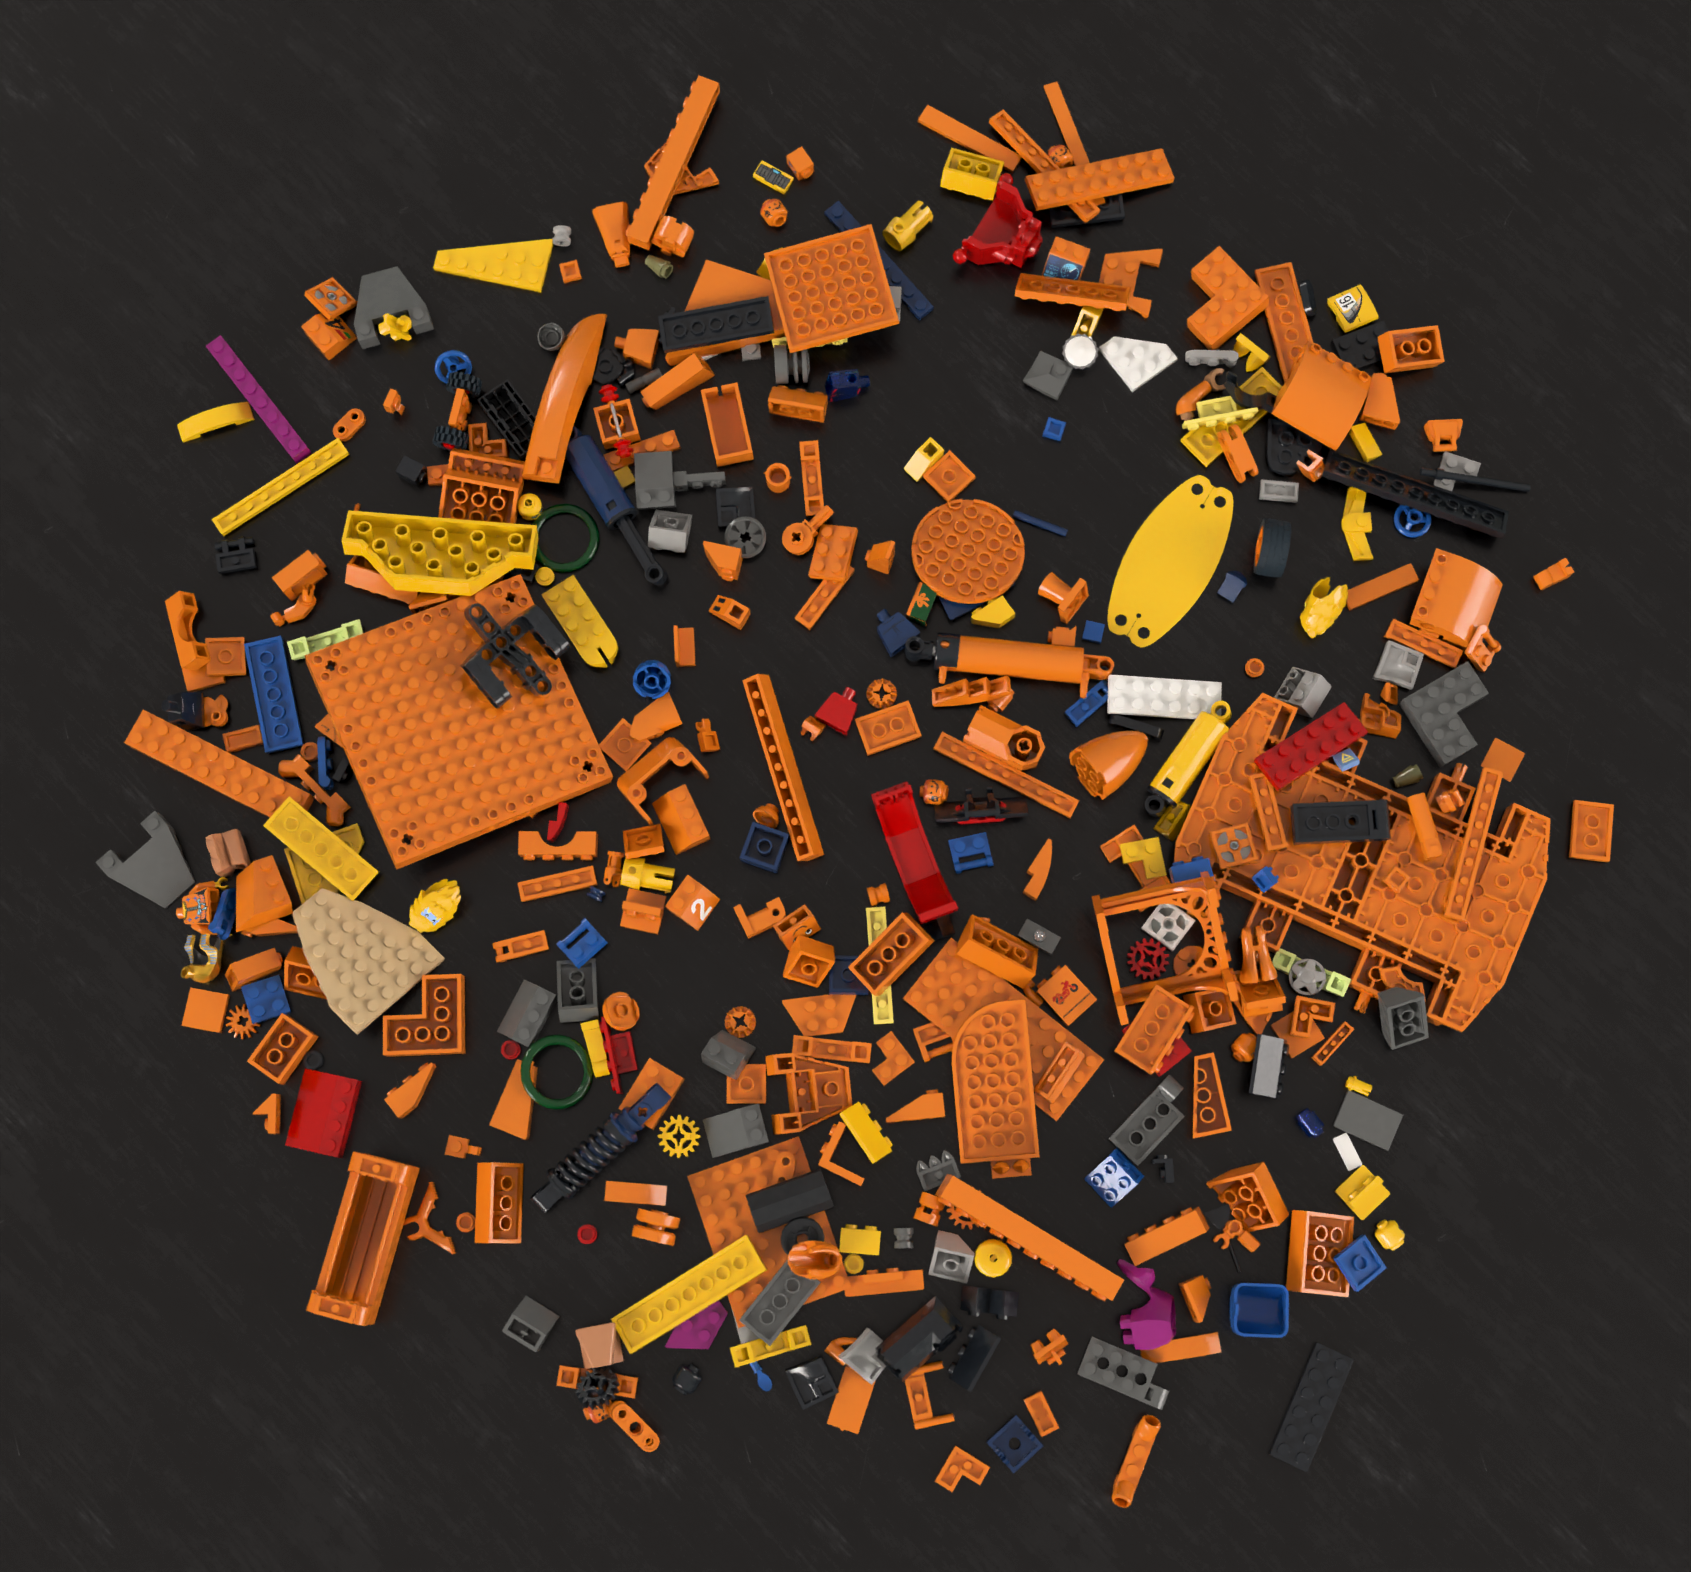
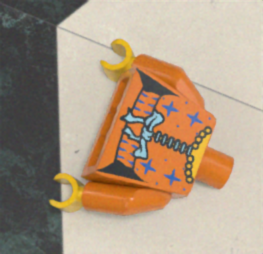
(201, 905)

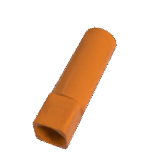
(1425, 826)

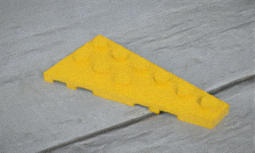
(508, 264)

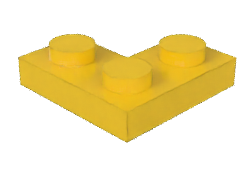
(1148, 852)

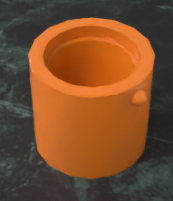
(777, 477)

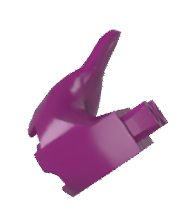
(1153, 1323)

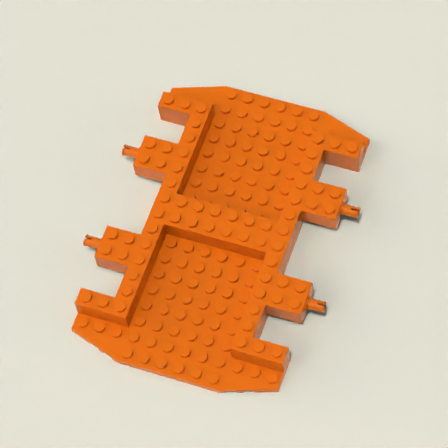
(1342, 884)

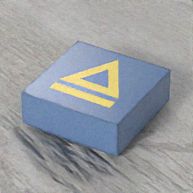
(1346, 759)

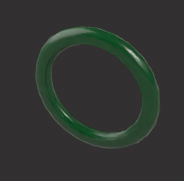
(593, 544)
(526, 1078)

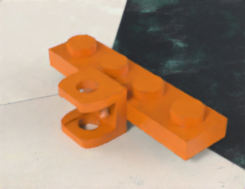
(1424, 642)

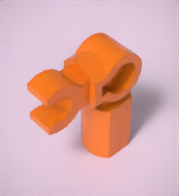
(1235, 1228)

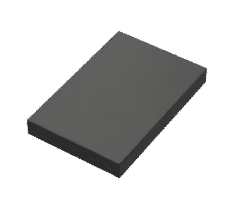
(1367, 1120)

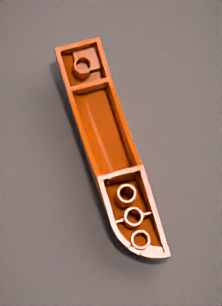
(562, 400)

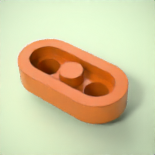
(351, 426)
(781, 1170)

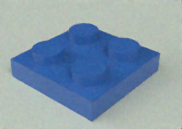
(265, 999)
(1359, 1263)

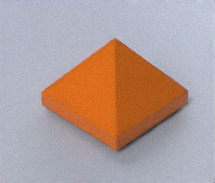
(1390, 693)

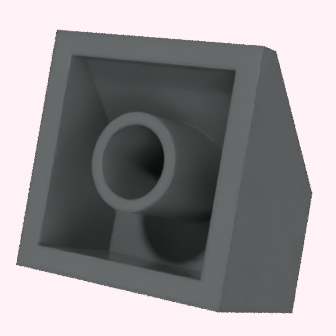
(727, 1054)

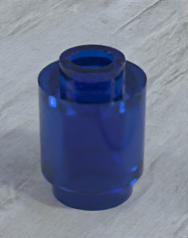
(1310, 1123)

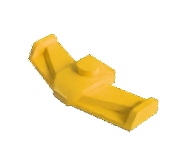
(1356, 524)

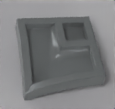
(1048, 375)

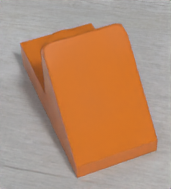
(271, 1107)

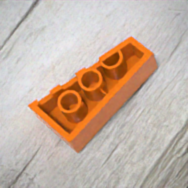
(1209, 1104)
(1166, 1236)

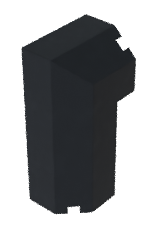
(918, 1338)

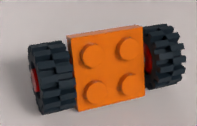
(463, 387)

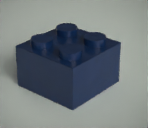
(764, 847)

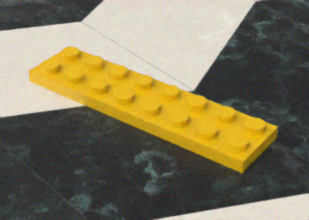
(689, 1294)

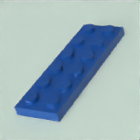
(274, 694)

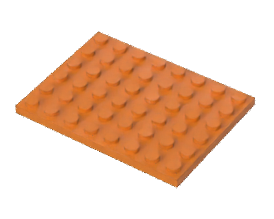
(727, 1218)

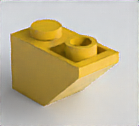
(924, 459)
(994, 614)

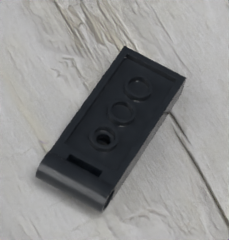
(1330, 822)

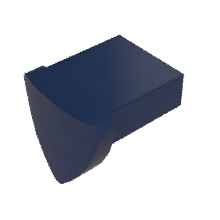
(1232, 585)

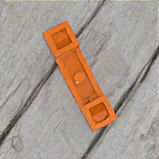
(811, 477)
(831, 1049)
(1184, 1348)
(570, 1376)

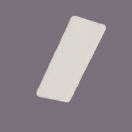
(1347, 1151)

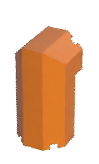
(1005, 739)

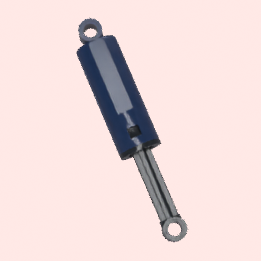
(610, 499)

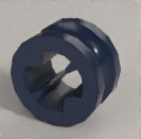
(596, 894)

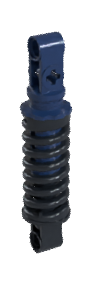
(618, 1132)

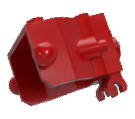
(1005, 232)

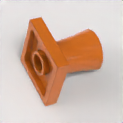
(1068, 598)

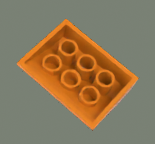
(1312, 1245)

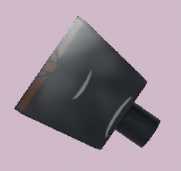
(185, 710)

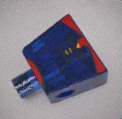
(844, 384)

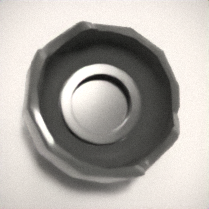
(551, 336)

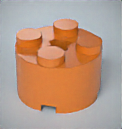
(672, 236)

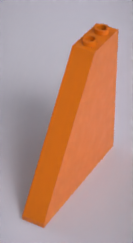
(725, 285)

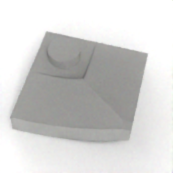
(1398, 665)
(863, 1357)

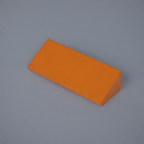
(1059, 1072)

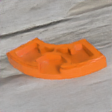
(1394, 977)

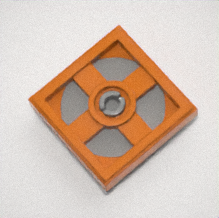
(330, 298)
(1233, 846)

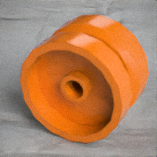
(656, 1225)

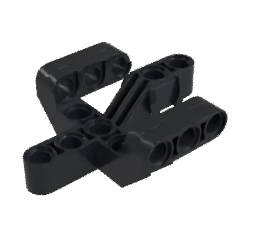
(530, 620)

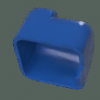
(1259, 1310)

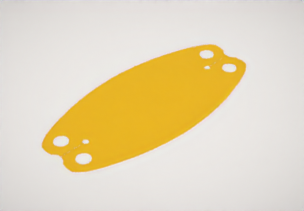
(1170, 561)

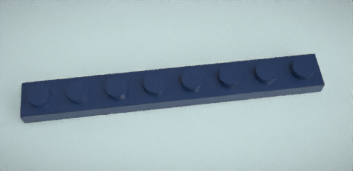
(910, 294)

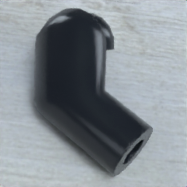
(628, 372)

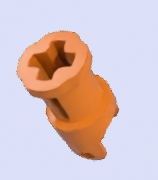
(613, 868)

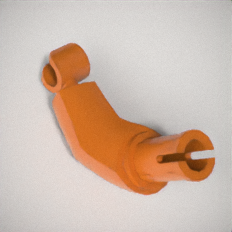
(300, 610)

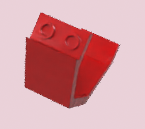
(912, 853)

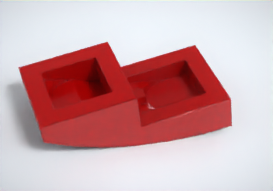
(556, 827)

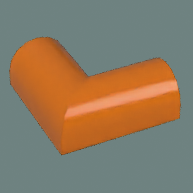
(479, 441)
(1305, 1011)

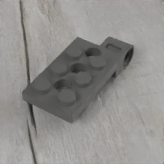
(1163, 1094)
(1146, 1393)

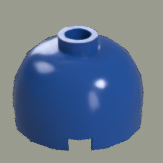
(652, 679)

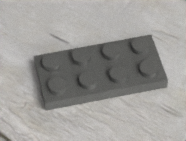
(778, 1303)

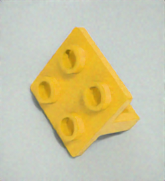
(1362, 1192)

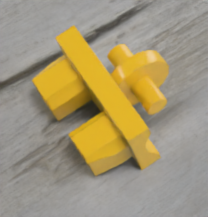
(396, 327)

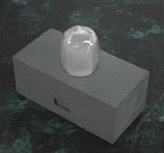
(1038, 937)

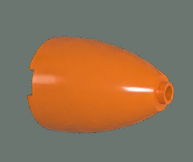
(1108, 760)

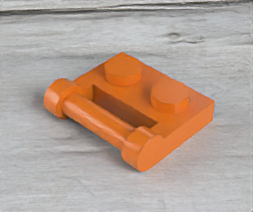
(1480, 654)
(930, 1034)

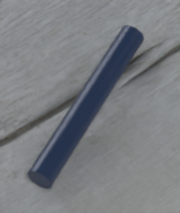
(1040, 523)

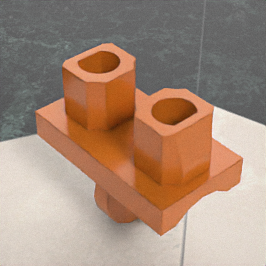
(1050, 1352)

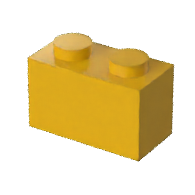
(860, 1241)

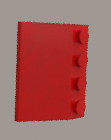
(323, 1113)

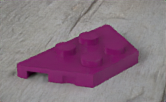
(698, 1330)

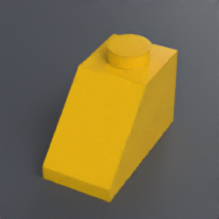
(1087, 321)

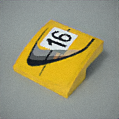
(1352, 308)

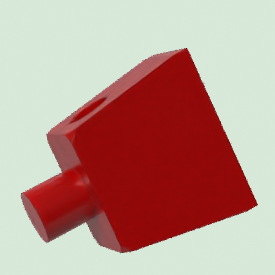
(838, 711)

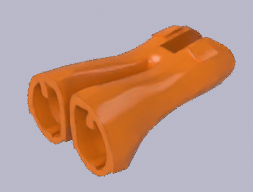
(1249, 968)

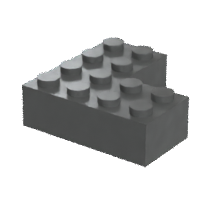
(1435, 712)

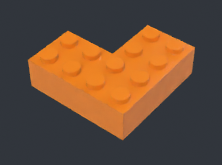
(1232, 302)
(438, 1028)

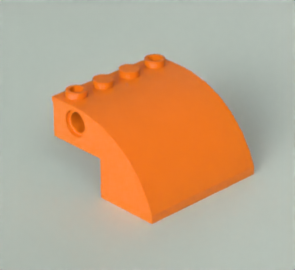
(1322, 395)
(1455, 598)

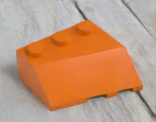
(260, 894)
(1251, 1196)

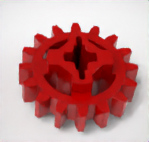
(1142, 951)

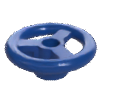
(449, 359)
(1419, 519)

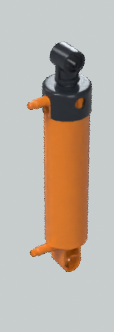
(1010, 658)

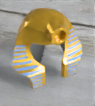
(203, 968)

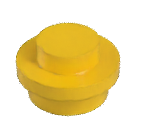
(544, 576)
(853, 1263)

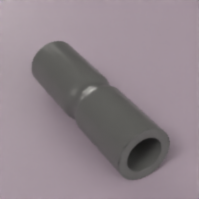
(646, 379)

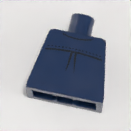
(895, 631)

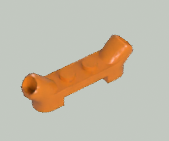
(335, 804)
(1135, 1460)

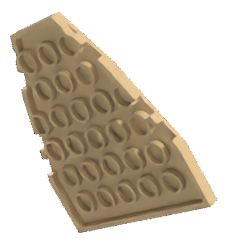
(361, 956)

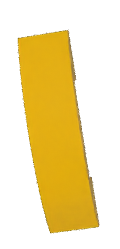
(214, 419)
(758, 1349)

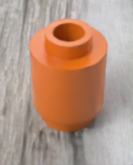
(1000, 703)

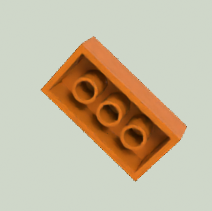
(891, 953)

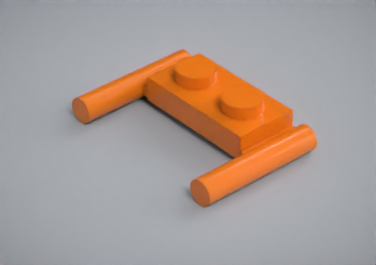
(919, 1398)

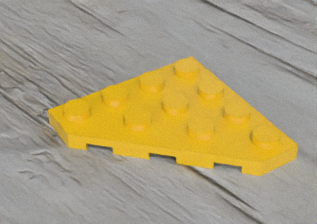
(310, 881)

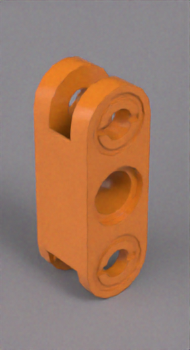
(1237, 452)
(638, 1435)

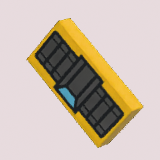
(773, 177)

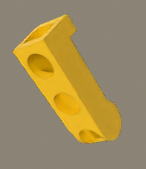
(594, 1041)

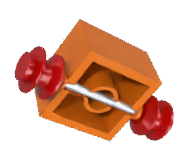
(616, 422)

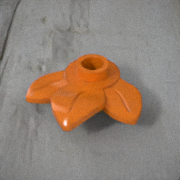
(213, 709)

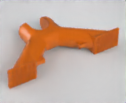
(422, 1220)

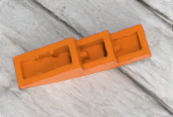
(972, 692)

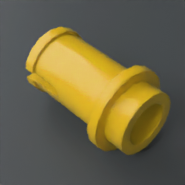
(1357, 1085)

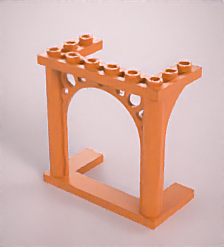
(1214, 978)

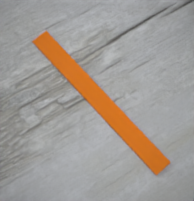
(1068, 128)

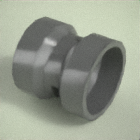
(903, 1238)

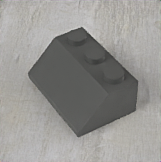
(528, 1013)
(1402, 1016)

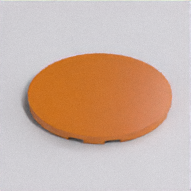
(968, 551)

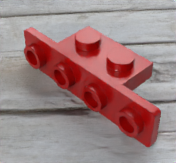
(620, 1054)

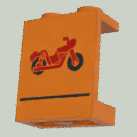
(1066, 994)

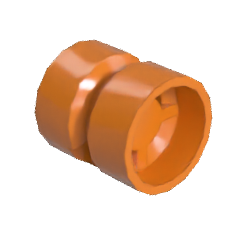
(930, 1201)

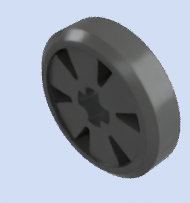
(741, 526)

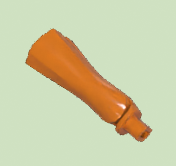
(613, 223)

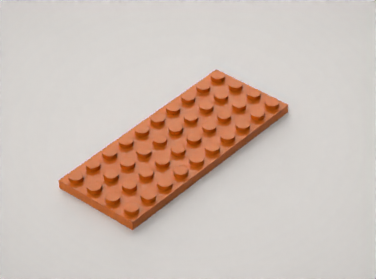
(957, 988)

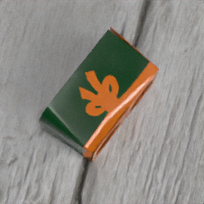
(921, 604)

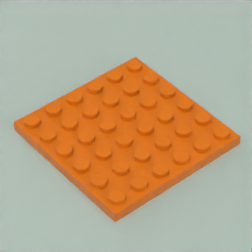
(831, 288)

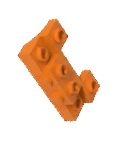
(1112, 852)

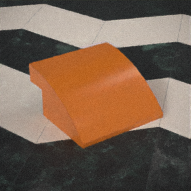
(481, 487)

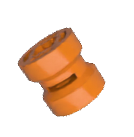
(878, 894)

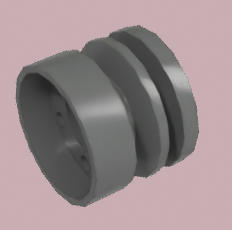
(790, 364)

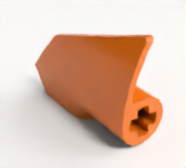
(655, 719)

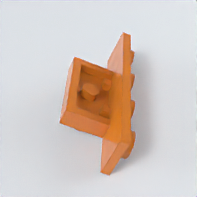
(887, 1282)

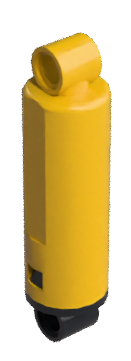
(1188, 759)

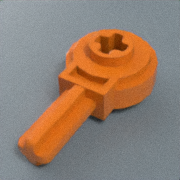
(805, 531)

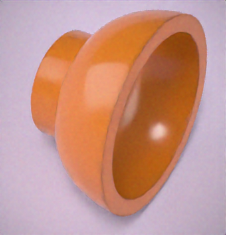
(767, 815)

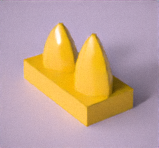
(1257, 356)

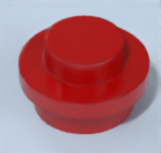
(510, 1049)
(587, 1234)

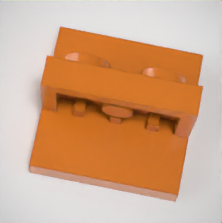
(643, 911)
(1261, 997)

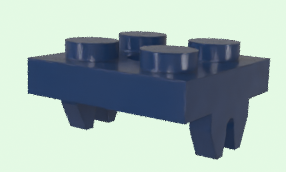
(1000, 1443)

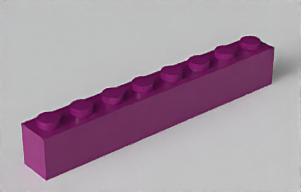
(258, 399)

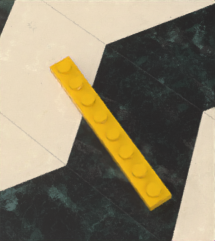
(280, 487)

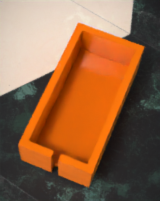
(727, 425)

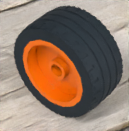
(1272, 547)

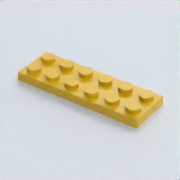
(1204, 441)
(321, 848)

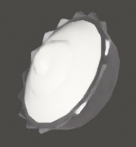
(1080, 351)

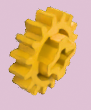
(687, 1136)

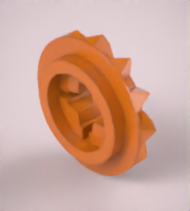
(887, 700)
(749, 1020)

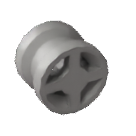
(561, 235)

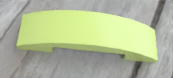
(303, 646)
(1334, 984)

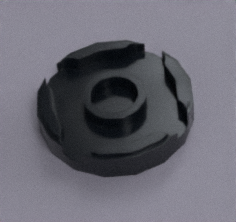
(607, 367)

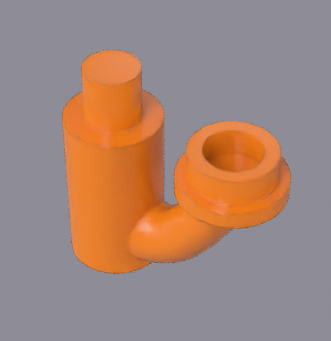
(834, 1348)

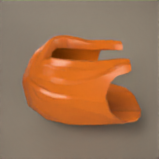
(814, 1259)

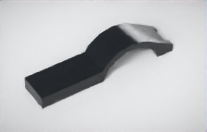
(1245, 400)

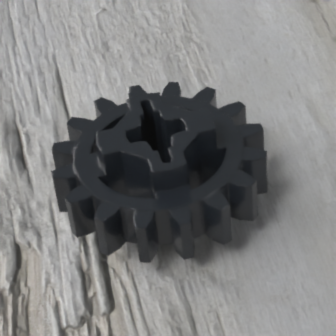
(590, 1395)

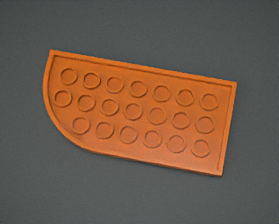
(995, 1085)

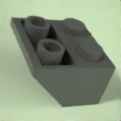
(530, 1324)

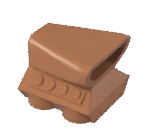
(227, 852)
(600, 1345)

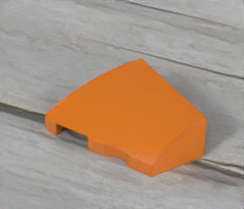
(1379, 718)

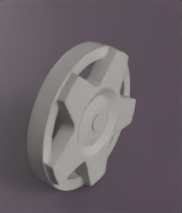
(1307, 977)

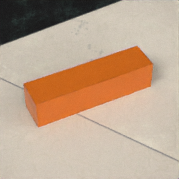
(1332, 1043)

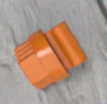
(1450, 801)

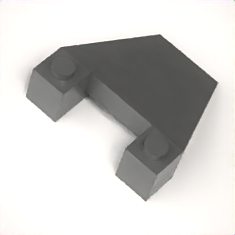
(392, 294)
(156, 868)

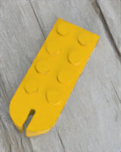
(581, 622)

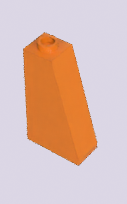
(677, 382)
(515, 1105)

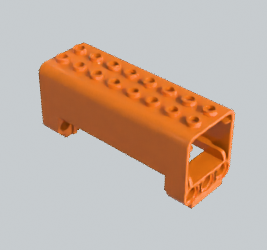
(364, 1239)

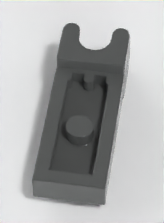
(697, 481)

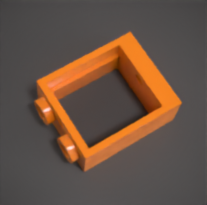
(302, 570)

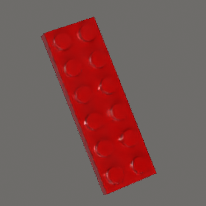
(1310, 746)

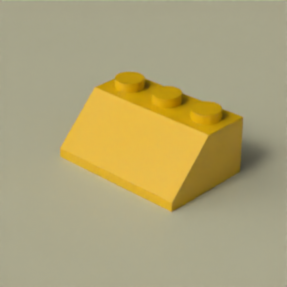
(971, 174)
(866, 1132)

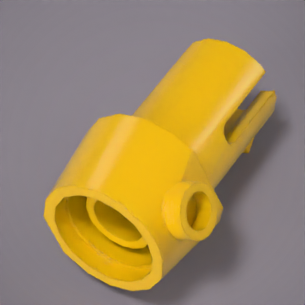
(902, 230)
(640, 874)

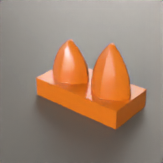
(1010, 1168)

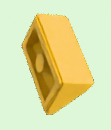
(1364, 442)
(1172, 821)

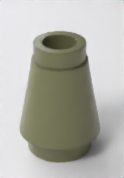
(660, 266)
(1408, 776)

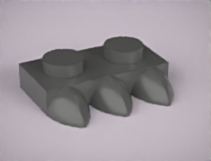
(934, 1176)

